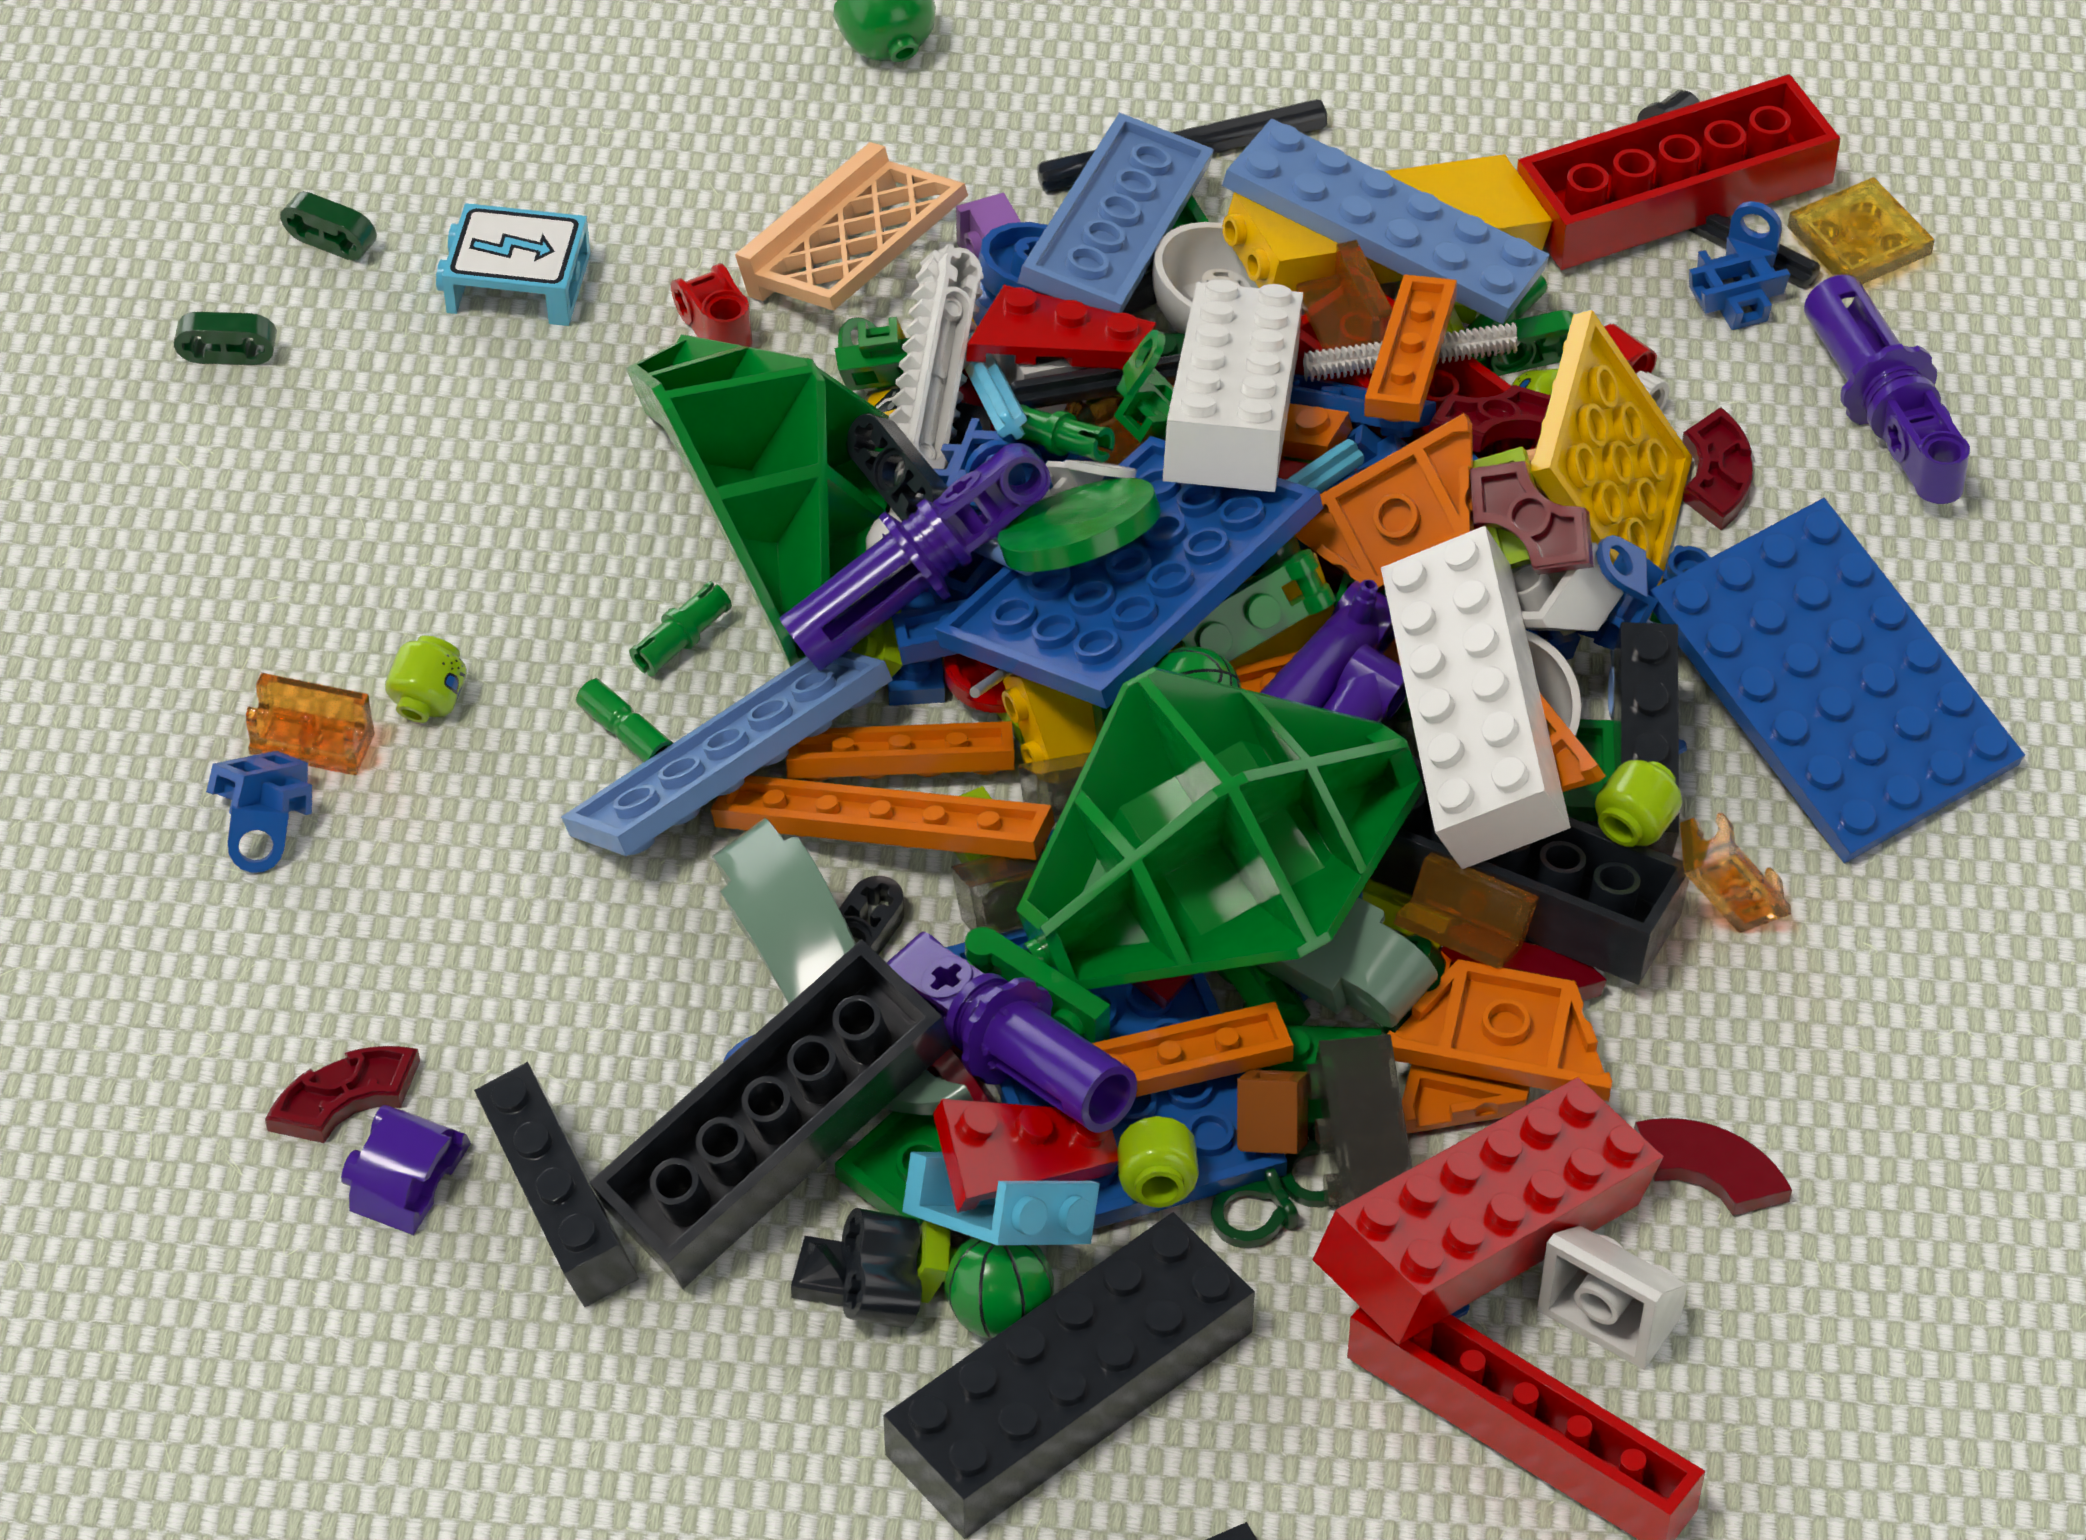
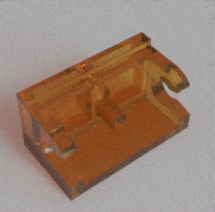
(311, 723)
(1731, 877)

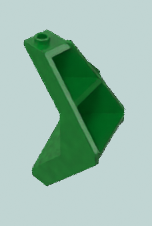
(770, 461)
(1213, 833)

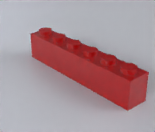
(1536, 1423)

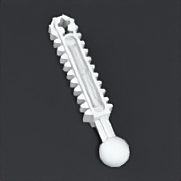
(935, 358)

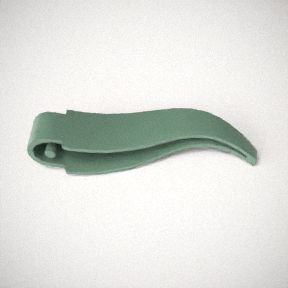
(800, 930)
(1362, 968)

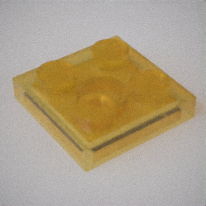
(1861, 232)

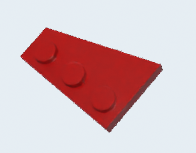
(1048, 326)
(1016, 1143)

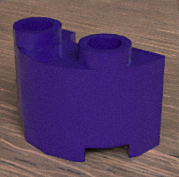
(401, 1168)

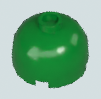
(885, 27)

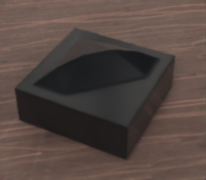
(819, 1272)

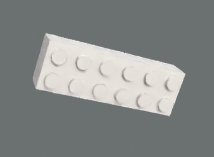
(1233, 386)
(1474, 698)

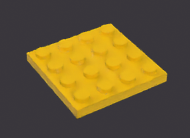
(1610, 445)

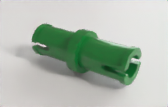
(1063, 434)
(680, 628)

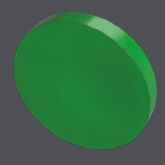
(1079, 524)

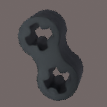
(881, 1268)

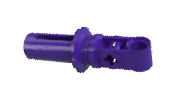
(1890, 388)
(926, 546)
(1011, 1033)

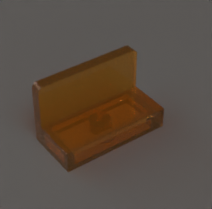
(1346, 305)
(1468, 911)

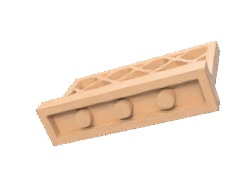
(836, 211)

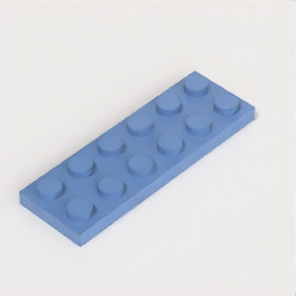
(1116, 215)
(1386, 217)
(724, 752)

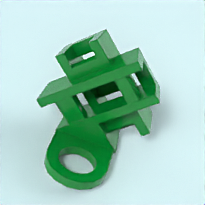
(875, 358)
(1145, 391)

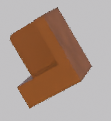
(1272, 1111)

